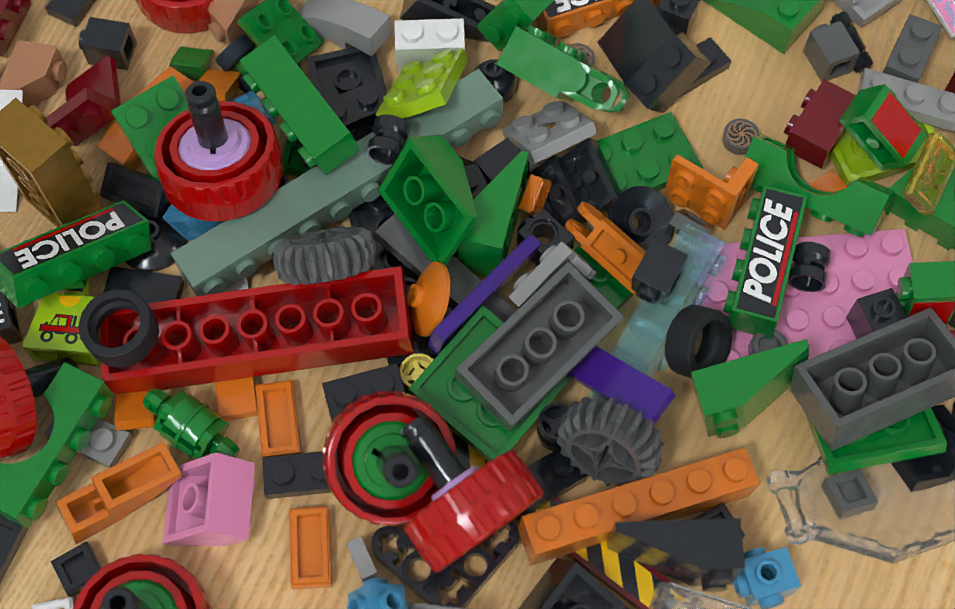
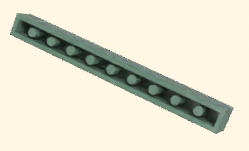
(316, 199)

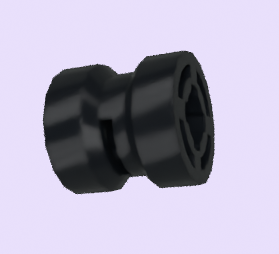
(388, 138)
(809, 267)
(550, 417)

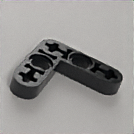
(430, 588)

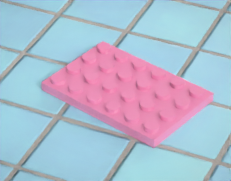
(855, 270)

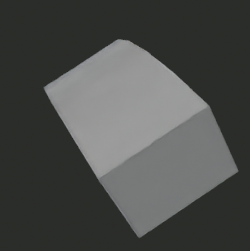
(348, 23)

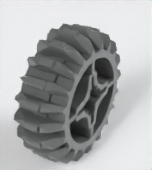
(324, 255)
(610, 441)

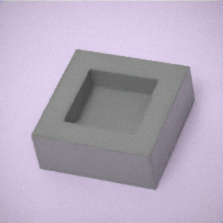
(362, 559)

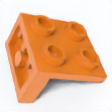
(707, 195)

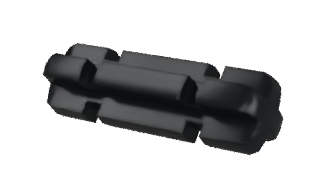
(864, 60)

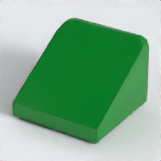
(192, 61)

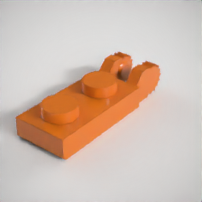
(607, 244)

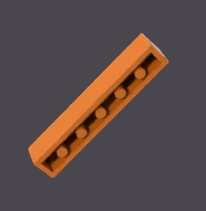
(654, 498)

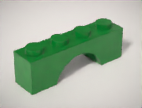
(857, 206)
(76, 405)

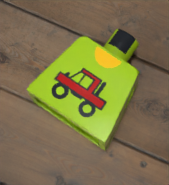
(56, 330)

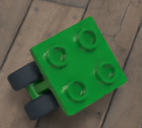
(262, 23)

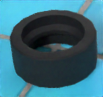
(103, 306)
(684, 333)

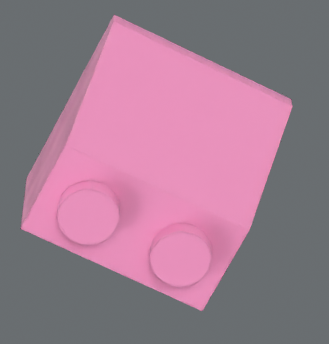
(210, 502)

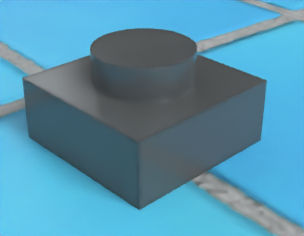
(685, 216)
(849, 493)

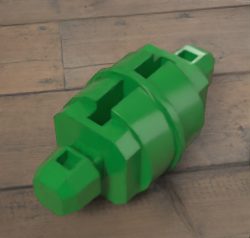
(189, 424)

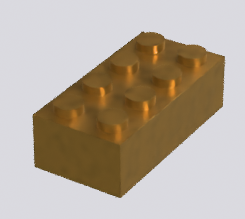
(45, 165)

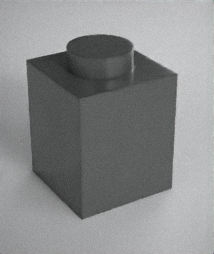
(831, 51)

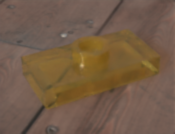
(930, 174)

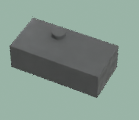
(538, 346)
(877, 379)

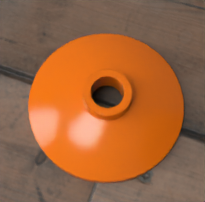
(429, 298)

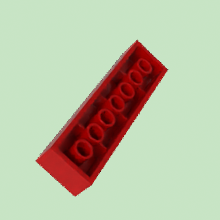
(265, 331)

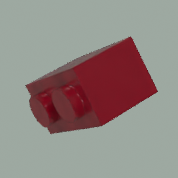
(818, 127)

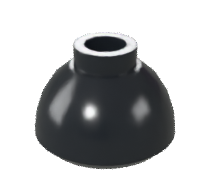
(500, 78)

